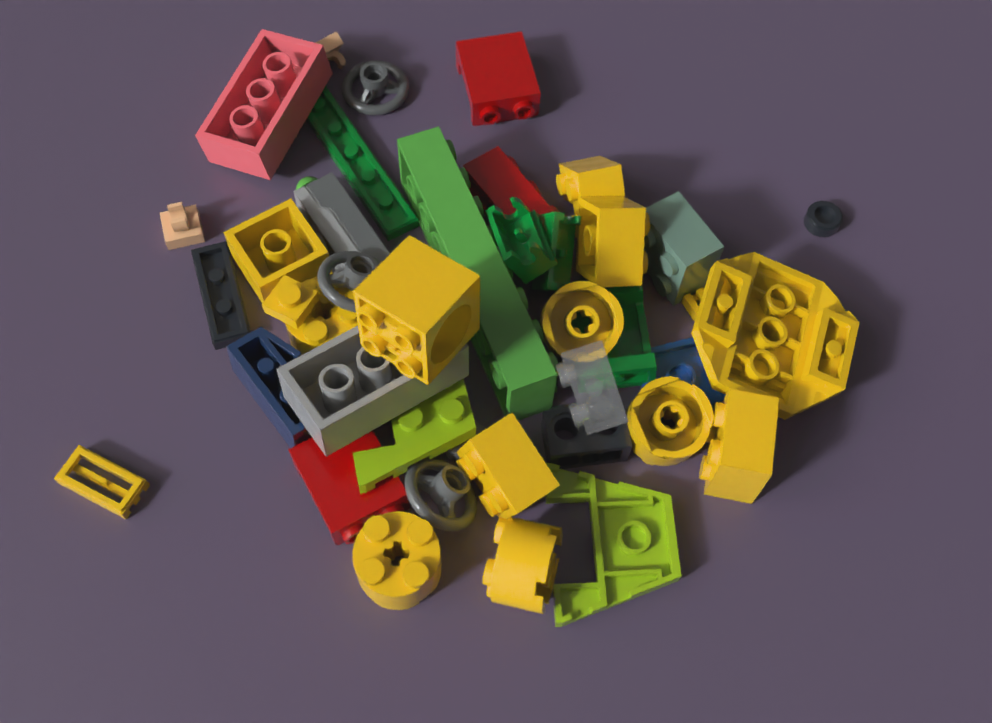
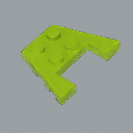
(419, 433)
(630, 539)

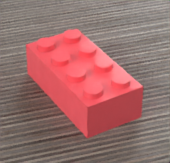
(265, 104)

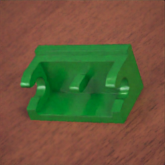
(561, 235)
(522, 240)

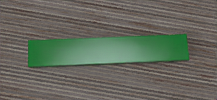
(361, 168)

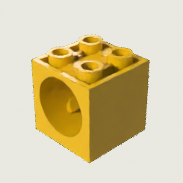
(418, 309)

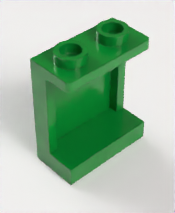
(632, 355)

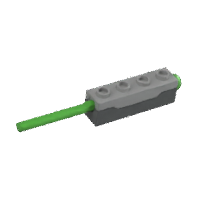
(336, 218)

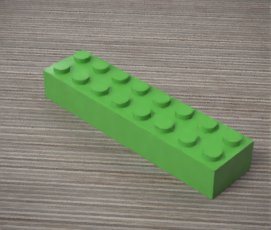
(454, 225)

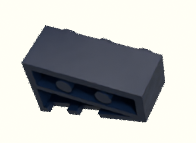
(255, 363)

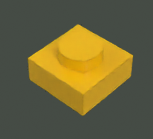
(290, 301)

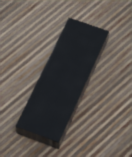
(220, 294)

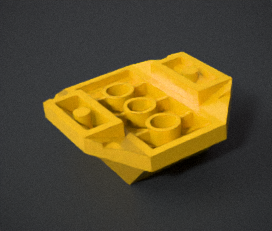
(805, 329)

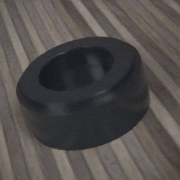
(823, 219)

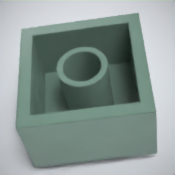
(679, 248)

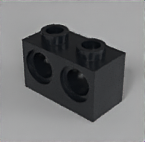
(583, 448)

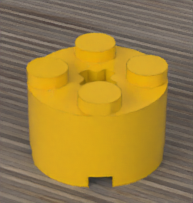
(592, 302)
(323, 322)
(672, 400)
(394, 536)
(523, 564)

